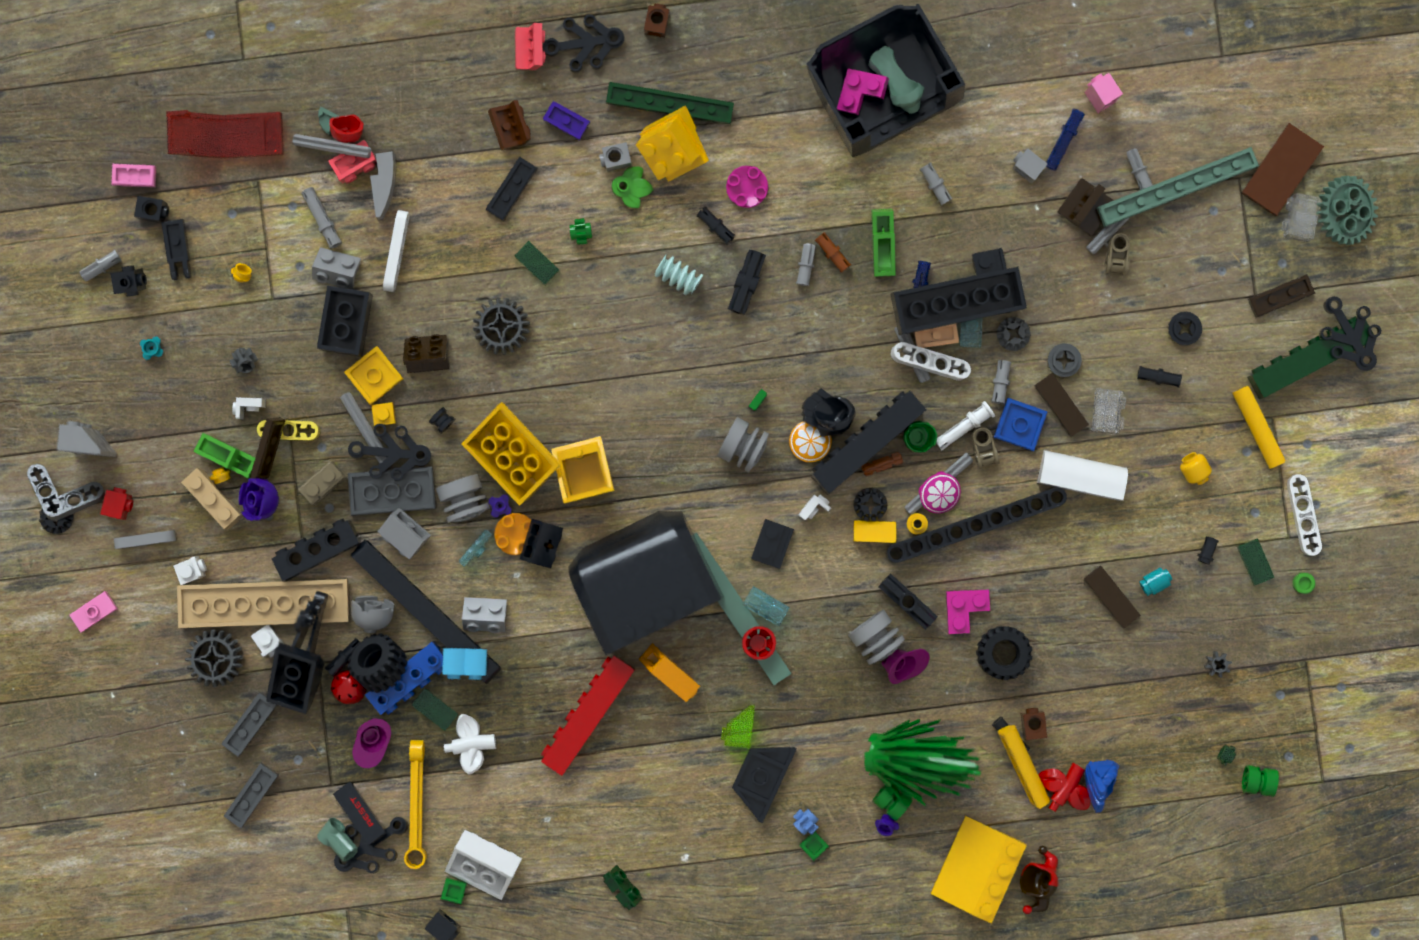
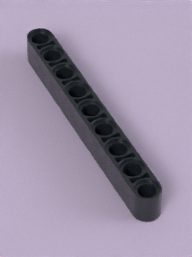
(986, 524)
(417, 602)

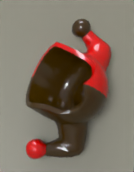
(1040, 881)

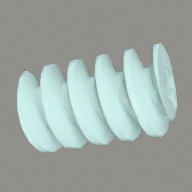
(677, 275)

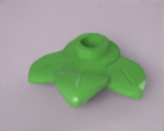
(635, 186)

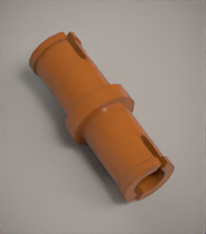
(832, 252)

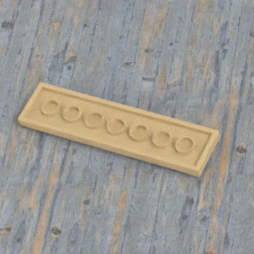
(258, 603)

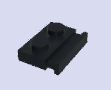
(988, 261)
(772, 543)

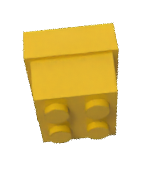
(672, 145)
(583, 470)

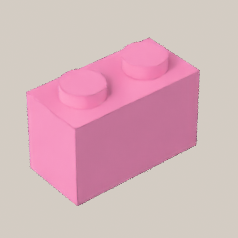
(1103, 92)

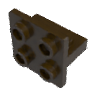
(1082, 206)
(426, 353)

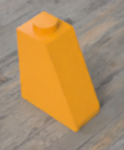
(669, 673)

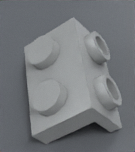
(335, 268)
(484, 614)

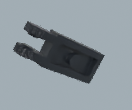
(176, 247)

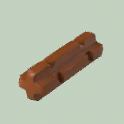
(882, 464)

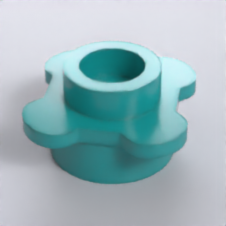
(146, 344)

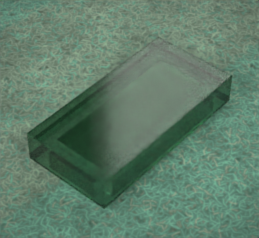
(536, 263)
(1255, 561)
(435, 709)

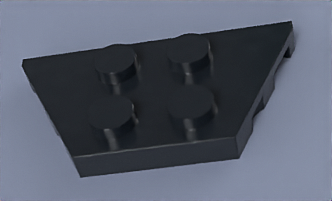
(761, 777)

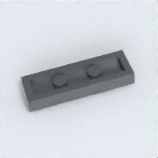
(248, 724)
(251, 795)

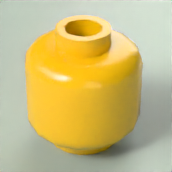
(1195, 468)

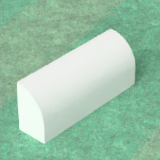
(1083, 475)

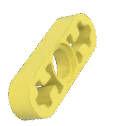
(304, 425)

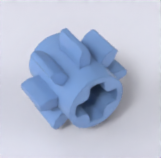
(805, 822)

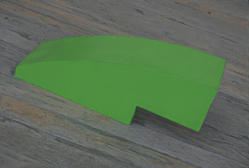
(883, 242)
(225, 455)

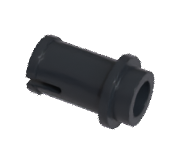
(1207, 550)

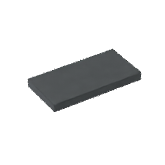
(386, 495)

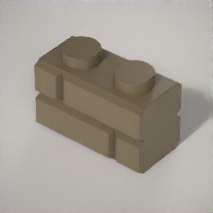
(322, 483)

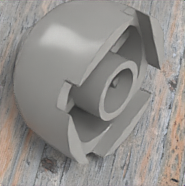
(371, 614)

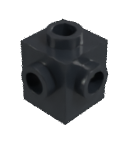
(128, 281)

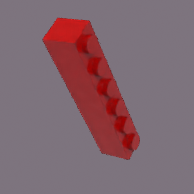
(588, 714)

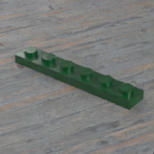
(668, 102)

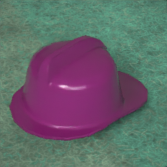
(905, 665)
(371, 743)

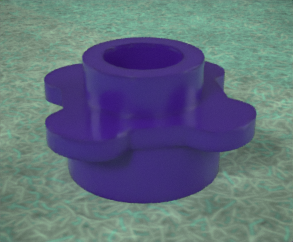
(505, 509)
(886, 825)

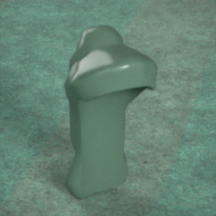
(903, 91)

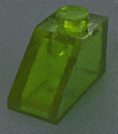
(739, 728)

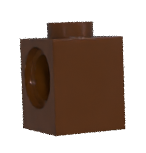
(656, 30)
(1040, 731)

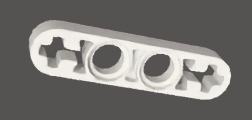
(396, 251)
(930, 364)
(1308, 513)

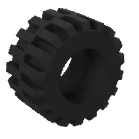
(1022, 658)
(377, 663)

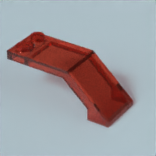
(224, 134)

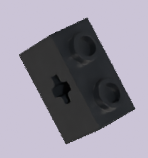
(541, 543)

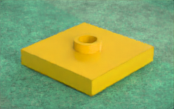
(373, 375)

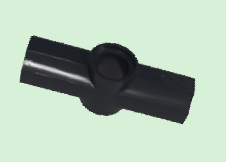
(746, 282)
(918, 611)

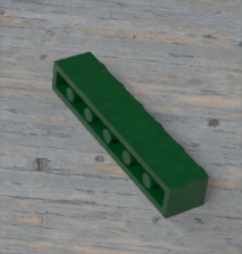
(1299, 362)

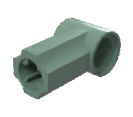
(333, 835)

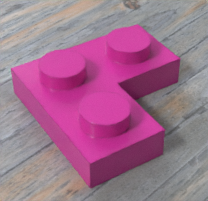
(856, 86)
(960, 604)

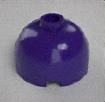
(258, 499)

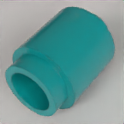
(1155, 581)

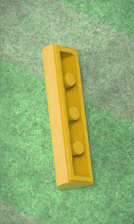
(1259, 427)
(1023, 766)

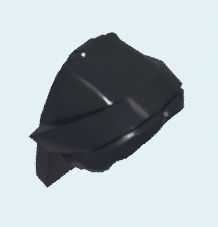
(828, 413)

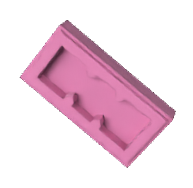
(133, 175)
(93, 611)

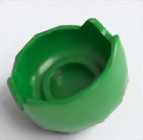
(920, 436)

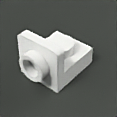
(251, 404)
(810, 508)
(190, 570)
(266, 640)

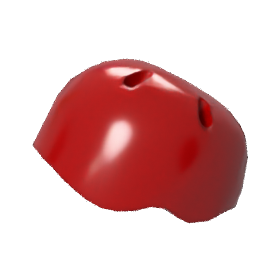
(346, 128)
(758, 643)
(345, 686)

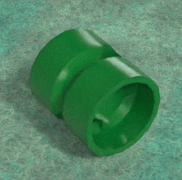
(1259, 780)
(888, 800)

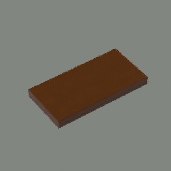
(1282, 169)

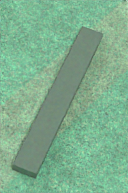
(1177, 187)
(742, 617)

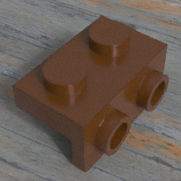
(510, 125)

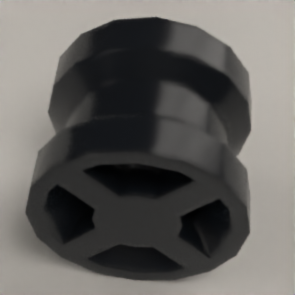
(442, 420)

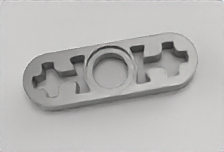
(144, 539)

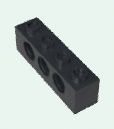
(289, 570)

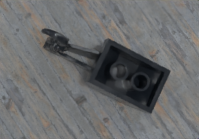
(297, 671)

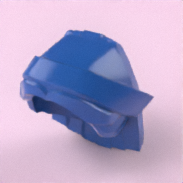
(1100, 779)

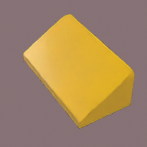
(874, 531)

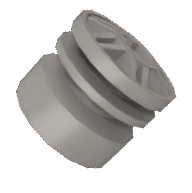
(743, 445)
(462, 498)
(876, 637)

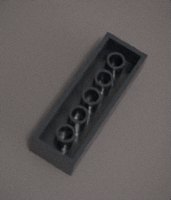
(958, 300)
(870, 441)

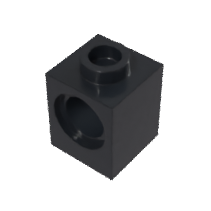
(142, 209)
(442, 926)

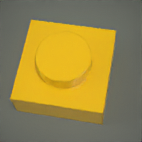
(383, 414)

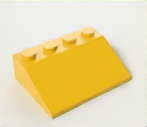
(511, 454)
(978, 869)

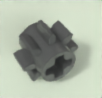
(243, 360)
(1223, 662)

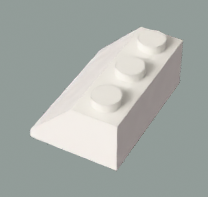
(483, 864)

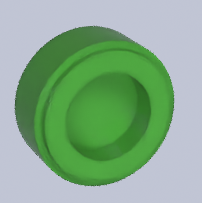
(1303, 583)

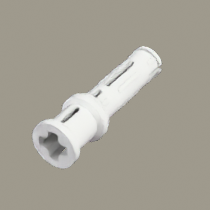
(972, 420)

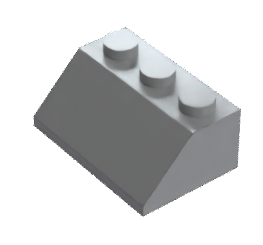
(82, 439)

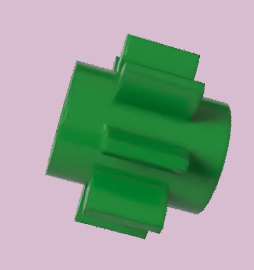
(580, 231)

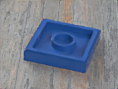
(1020, 424)

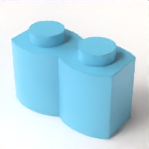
(464, 662)

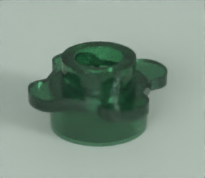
(1226, 754)

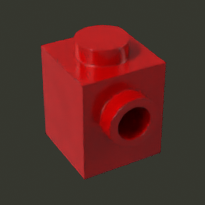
(117, 503)

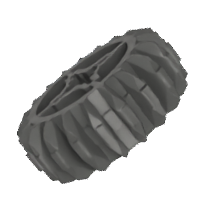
(510, 325)
(233, 657)

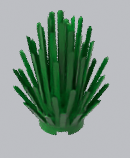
(918, 760)

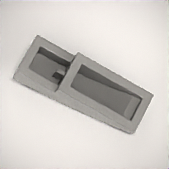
(383, 183)

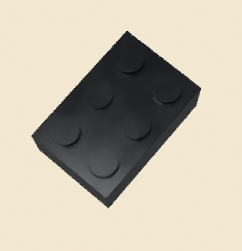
(344, 321)

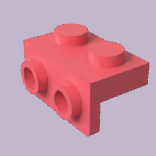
(529, 47)
(348, 166)

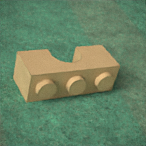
(209, 496)

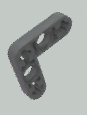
(61, 502)

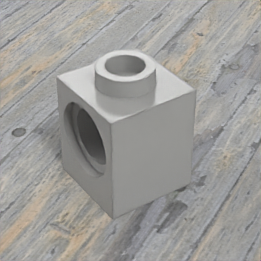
(621, 149)
(1028, 165)

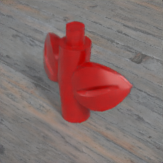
(1066, 788)

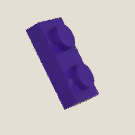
(566, 120)

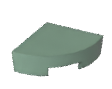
(324, 118)

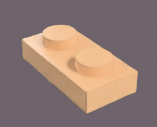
(937, 336)

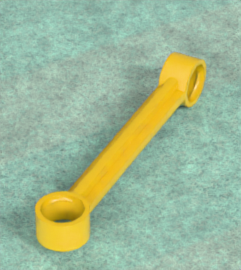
(416, 756)

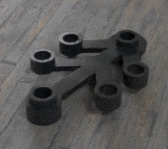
(587, 42)
(1351, 336)
(393, 452)
(371, 850)

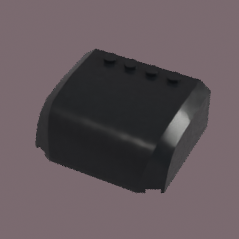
(917, 54)
(642, 579)

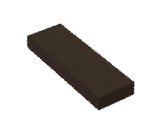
(1281, 296)
(1061, 405)
(267, 448)
(1112, 596)

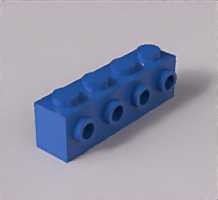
(417, 674)

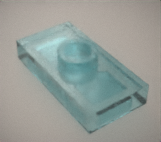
(971, 333)
(476, 548)
(766, 606)

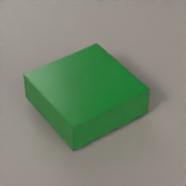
(759, 398)
(814, 845)
(453, 890)

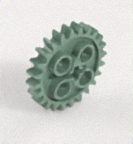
(1342, 214)

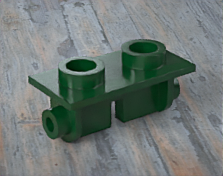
(629, 894)

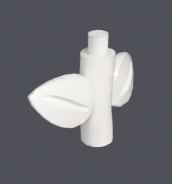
(470, 744)

